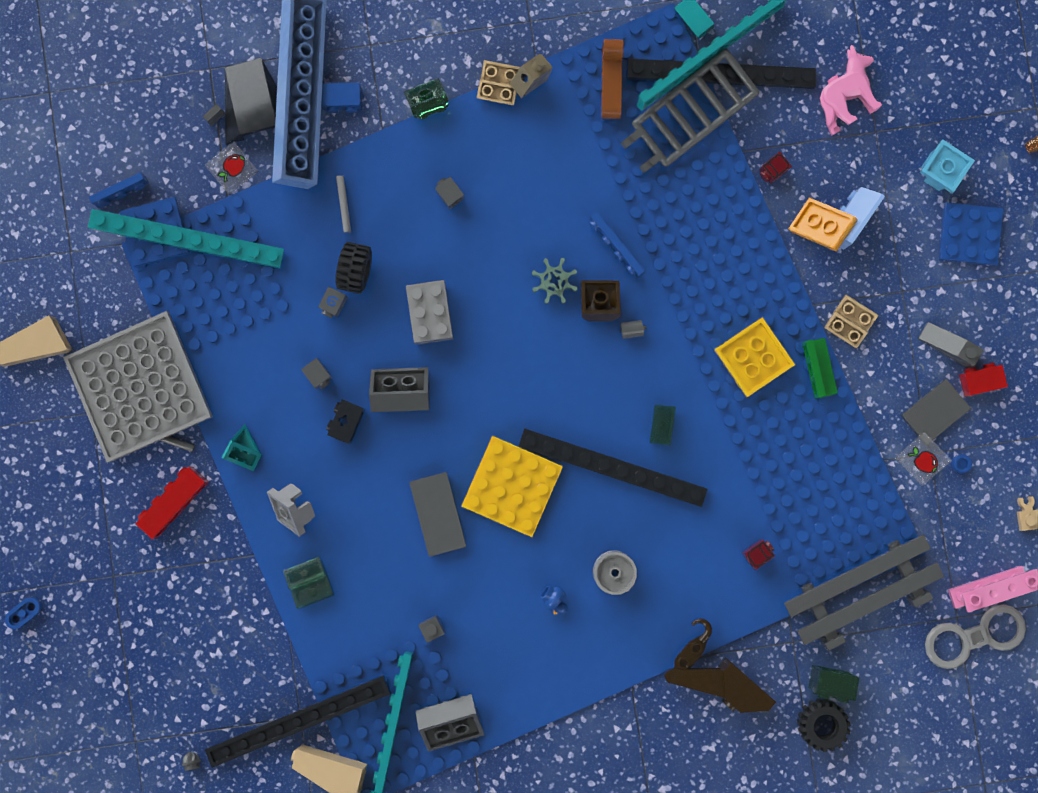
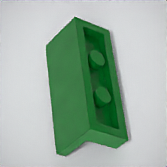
(819, 368)

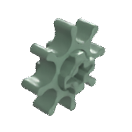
(563, 277)

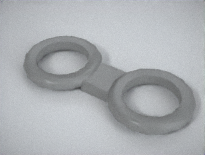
(975, 636)

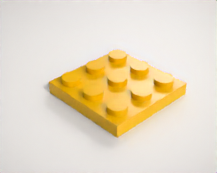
(754, 357)

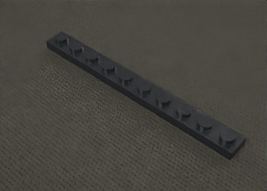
(759, 74)
(613, 467)
(297, 721)

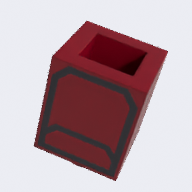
(774, 168)
(759, 553)

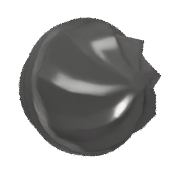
(191, 761)

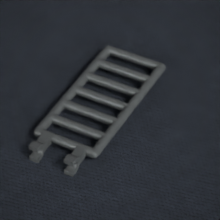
(709, 126)

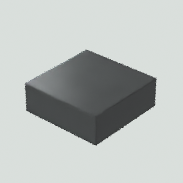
(214, 115)

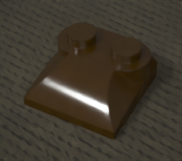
(600, 300)

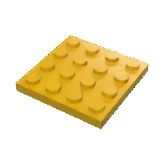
(512, 486)

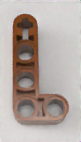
(611, 78)

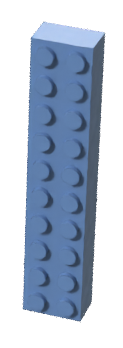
(299, 93)

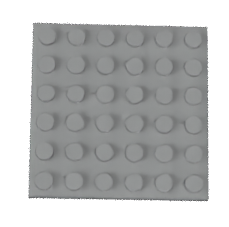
(138, 386)

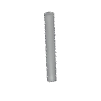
(343, 204)

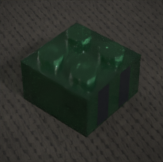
(833, 683)

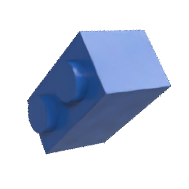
(341, 97)

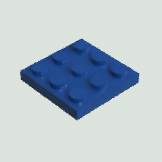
(162, 211)
(970, 234)

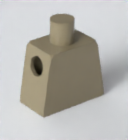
(536, 70)

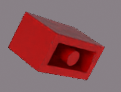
(983, 380)

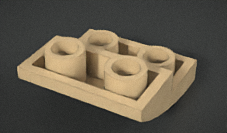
(495, 83)
(851, 321)

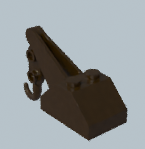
(724, 681)

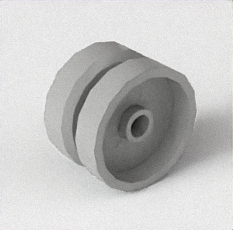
(606, 581)

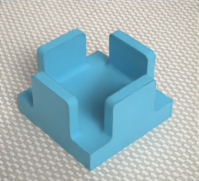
(946, 167)

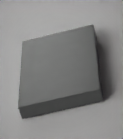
(936, 410)

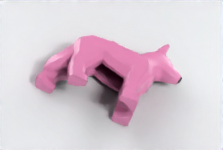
(847, 87)

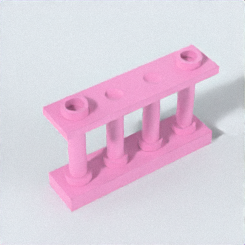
(994, 589)

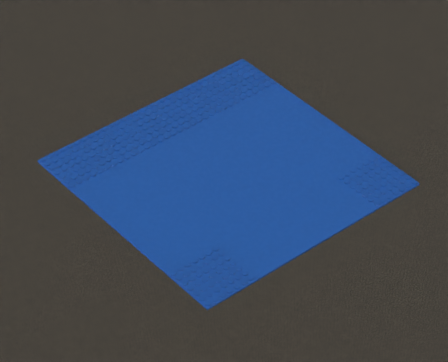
(530, 181)

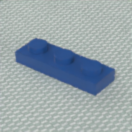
(119, 190)

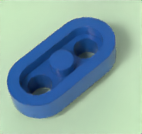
(24, 612)

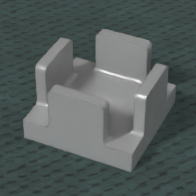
(286, 511)

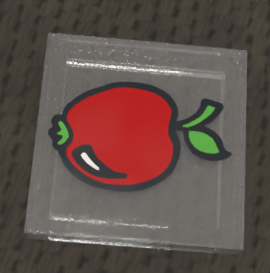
(231, 168)
(923, 458)

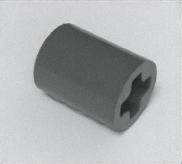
(632, 329)

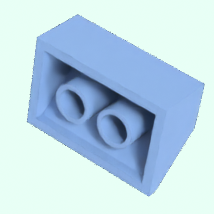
(862, 206)

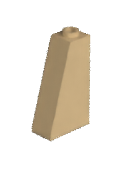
(34, 342)
(329, 770)

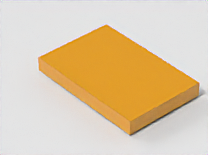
(823, 224)

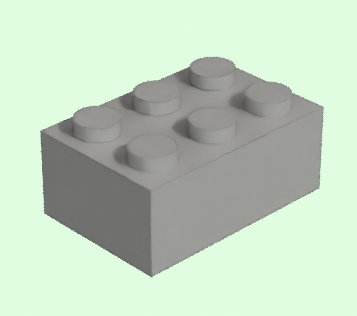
(429, 312)

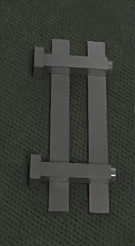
(910, 584)

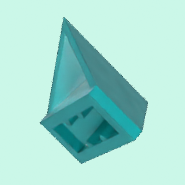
(242, 450)

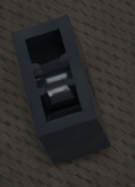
(354, 415)

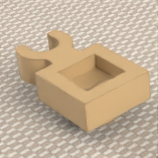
(1028, 516)

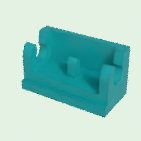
(695, 17)

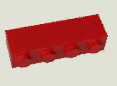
(171, 502)

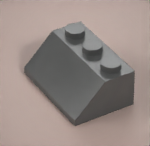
(399, 389)
(449, 722)

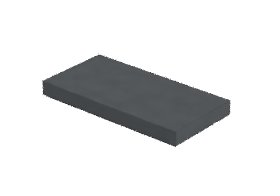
(437, 514)

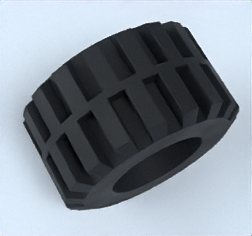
(353, 267)
(838, 731)

